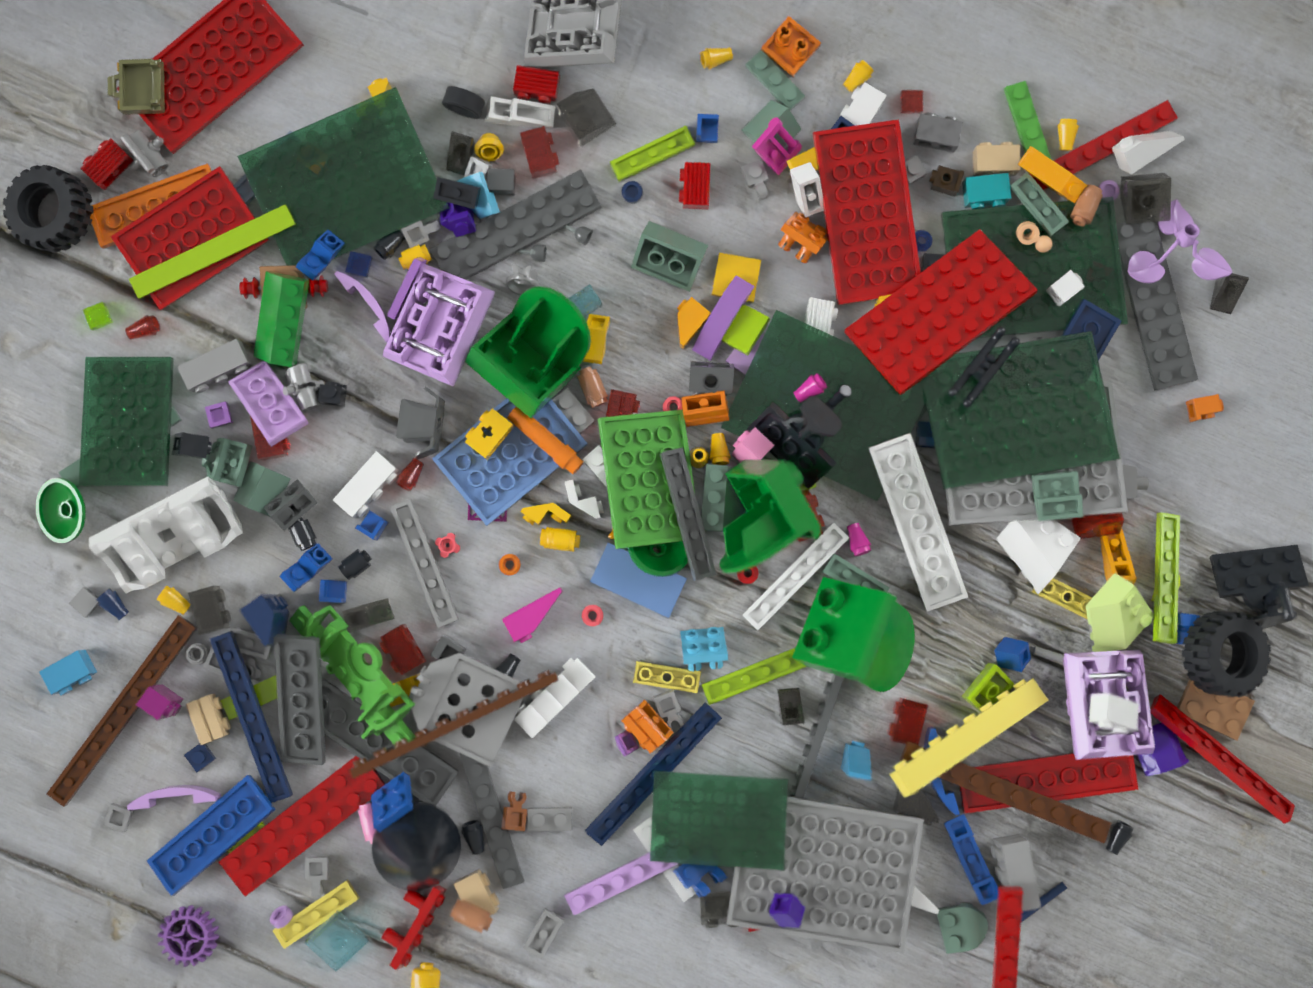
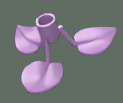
(1207, 265)

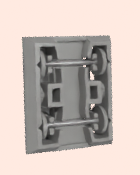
(572, 32)

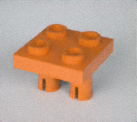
(791, 46)
(806, 233)

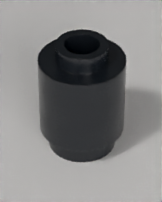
(302, 534)
(355, 564)

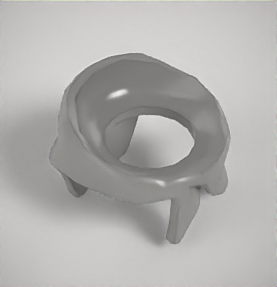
(522, 279)

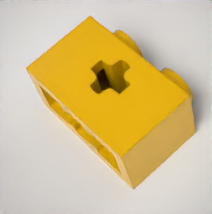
(500, 428)

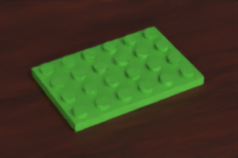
(636, 477)

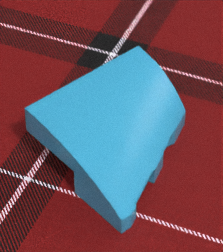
(487, 202)

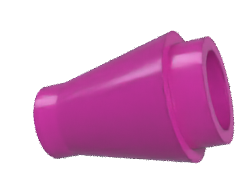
(811, 387)
(858, 541)

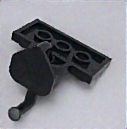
(803, 434)
(1262, 580)

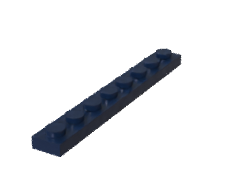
(251, 716)
(642, 784)

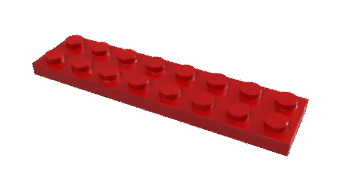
(1057, 778)
(299, 827)

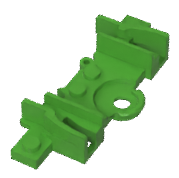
(359, 677)

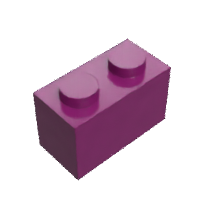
(160, 702)

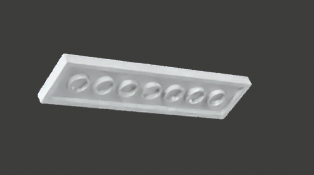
(918, 522)

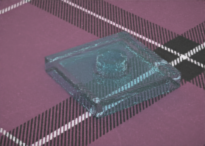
(336, 940)

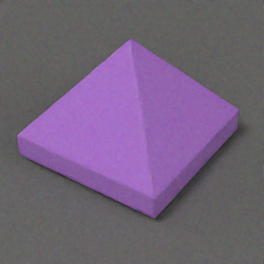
(626, 743)

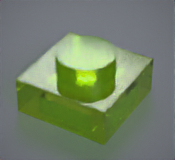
(97, 316)

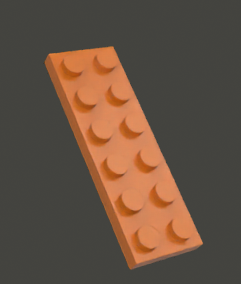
(124, 209)

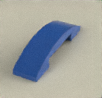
(946, 797)
(971, 859)

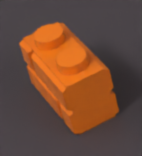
(705, 408)
(647, 726)

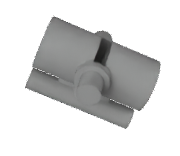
(145, 153)
(302, 387)

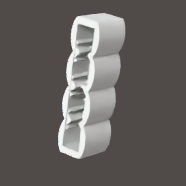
(554, 698)

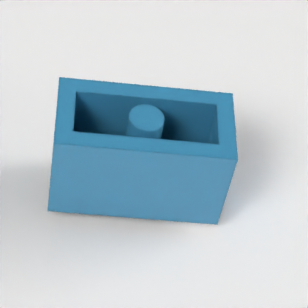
(68, 672)

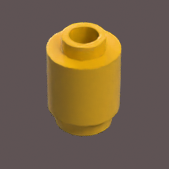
(412, 253)

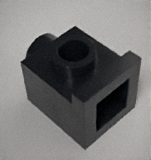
(332, 394)

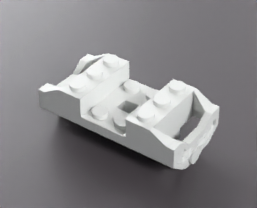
(165, 535)

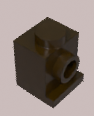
(946, 187)

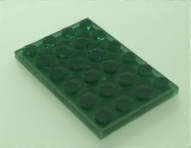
(126, 421)
(719, 820)

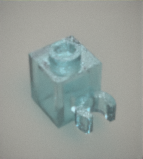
(586, 300)

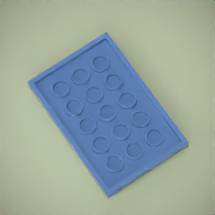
(511, 470)

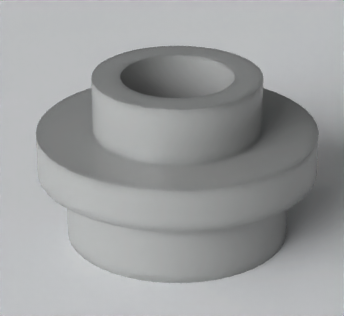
(190, 653)

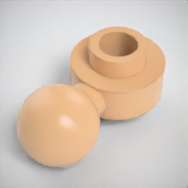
(1042, 243)

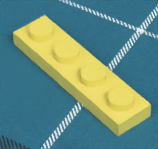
(316, 914)

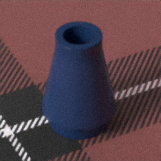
(113, 604)

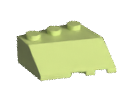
(1117, 615)

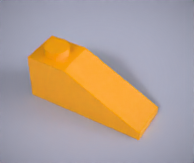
(1052, 175)
(1117, 557)

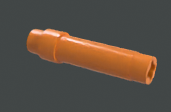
(561, 453)

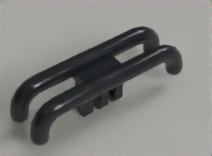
(983, 367)

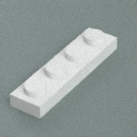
(643, 832)

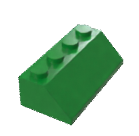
(281, 319)

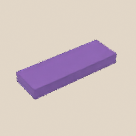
(405, 288)

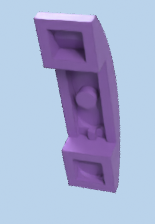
(722, 317)

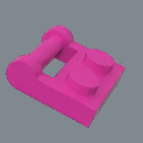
(770, 149)

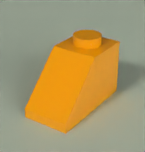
(690, 320)

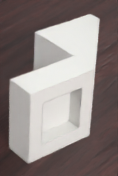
(589, 505)

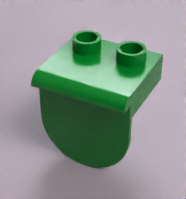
(533, 349)
(774, 513)
(857, 635)

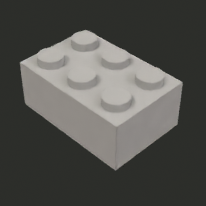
(1016, 867)

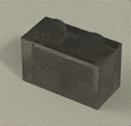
(209, 609)

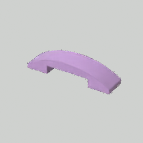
(351, 286)
(199, 793)

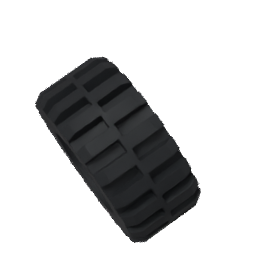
(24, 201)
(1248, 659)

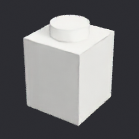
(1065, 287)

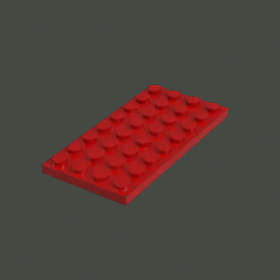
(217, 66)
(867, 210)
(940, 311)

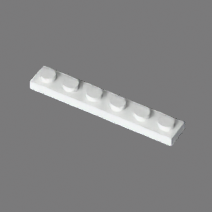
(795, 576)

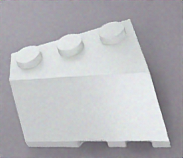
(1037, 548)

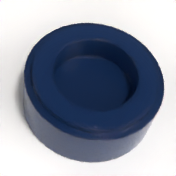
(632, 192)

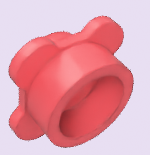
(441, 543)

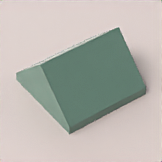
(760, 122)
(260, 487)

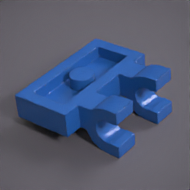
(691, 873)

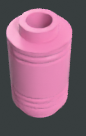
(366, 820)

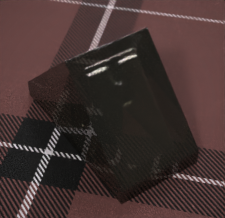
(459, 153)
(1227, 292)
(790, 706)

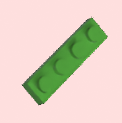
(1025, 117)

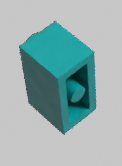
(986, 190)

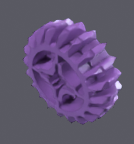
(185, 953)

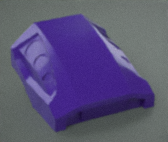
(1167, 752)

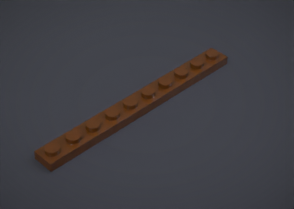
(121, 711)
(444, 726)
(1021, 798)

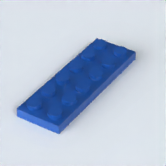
(210, 835)

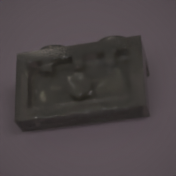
(715, 909)

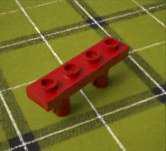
(414, 936)

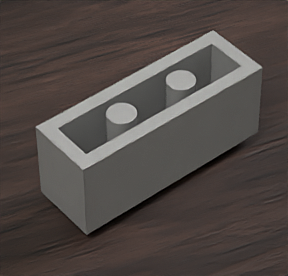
(215, 366)

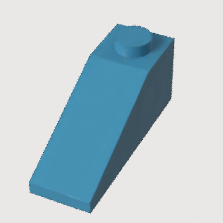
(856, 760)

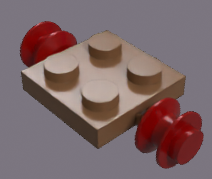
(255, 288)

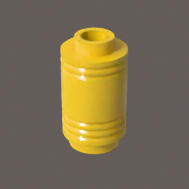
(560, 539)

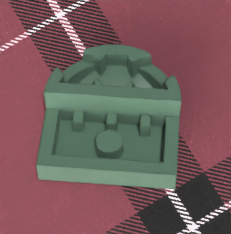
(227, 461)
(962, 927)

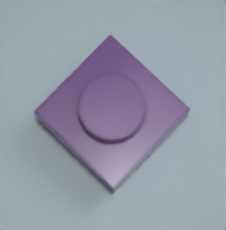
(218, 415)

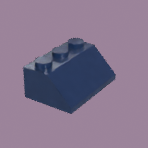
(267, 617)

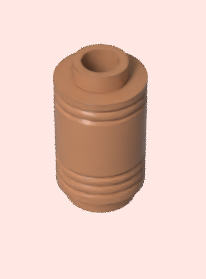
(1086, 205)
(592, 387)
(471, 916)

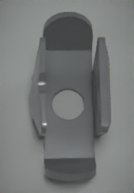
(419, 424)

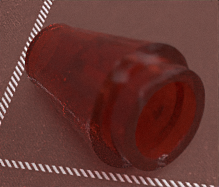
(143, 327)
(409, 475)

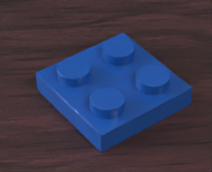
(391, 801)

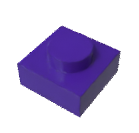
(461, 223)

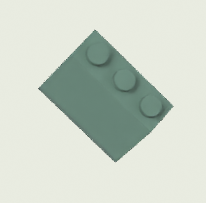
(669, 256)
(719, 499)

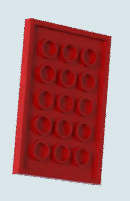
(181, 223)

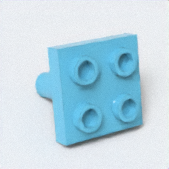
(704, 646)

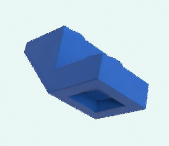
(321, 255)
(306, 568)

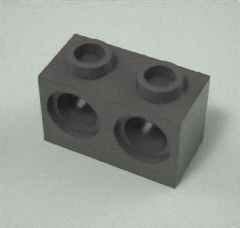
(290, 505)

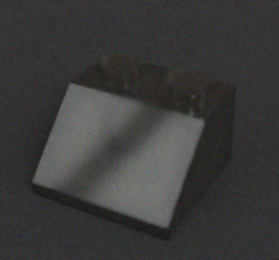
(585, 115)
(1146, 198)

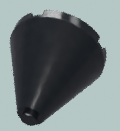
(417, 848)

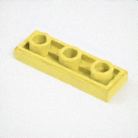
(1055, 592)
(652, 675)

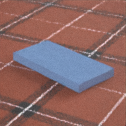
(621, 576)

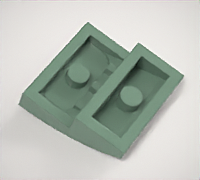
(1057, 495)

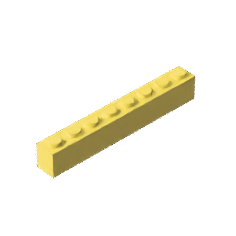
(967, 738)

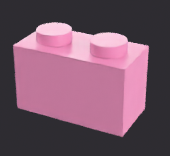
(751, 446)

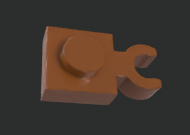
(515, 816)

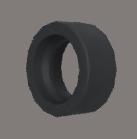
(463, 102)

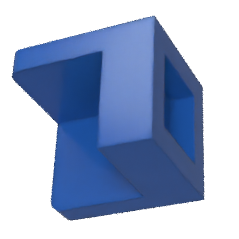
(707, 128)
(372, 525)
(333, 591)
(1012, 654)

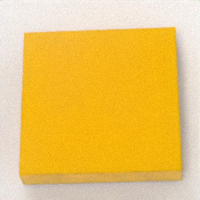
(731, 266)

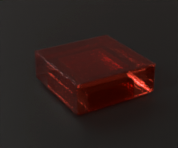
(911, 101)

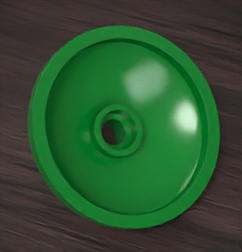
(60, 510)
(667, 562)

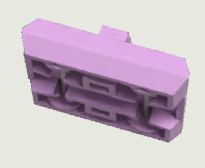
(444, 326)
(1098, 674)

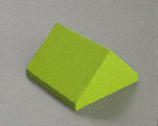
(987, 686)

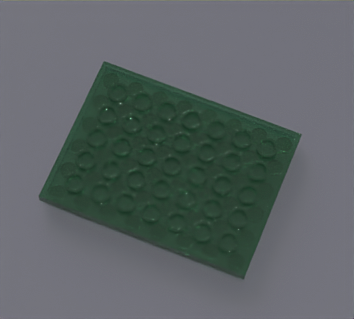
(347, 175)
(1086, 250)
(868, 416)
(1032, 418)

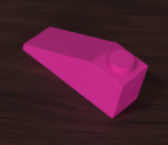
(527, 619)

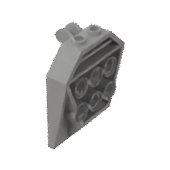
(432, 696)

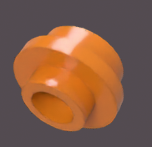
(509, 557)

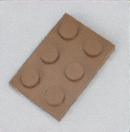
(1216, 712)

